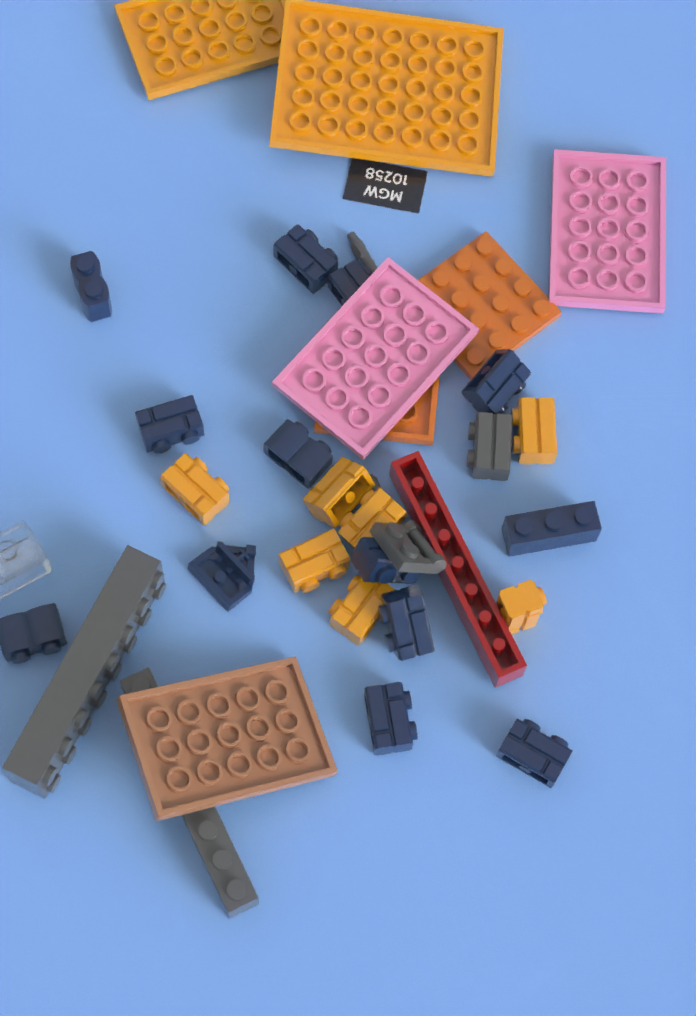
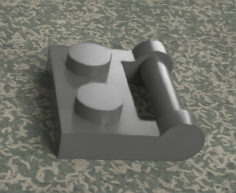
(404, 555)

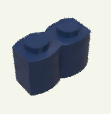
(91, 286)
(298, 453)
(31, 633)

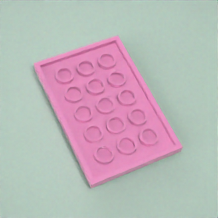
(608, 231)
(375, 358)

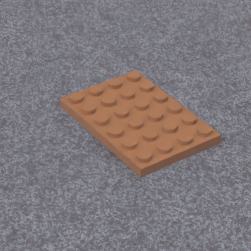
(225, 737)

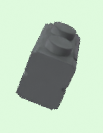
(491, 446)

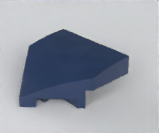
(226, 572)

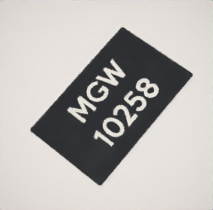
(385, 185)

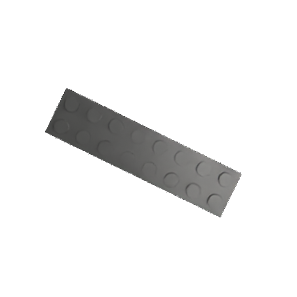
(85, 673)

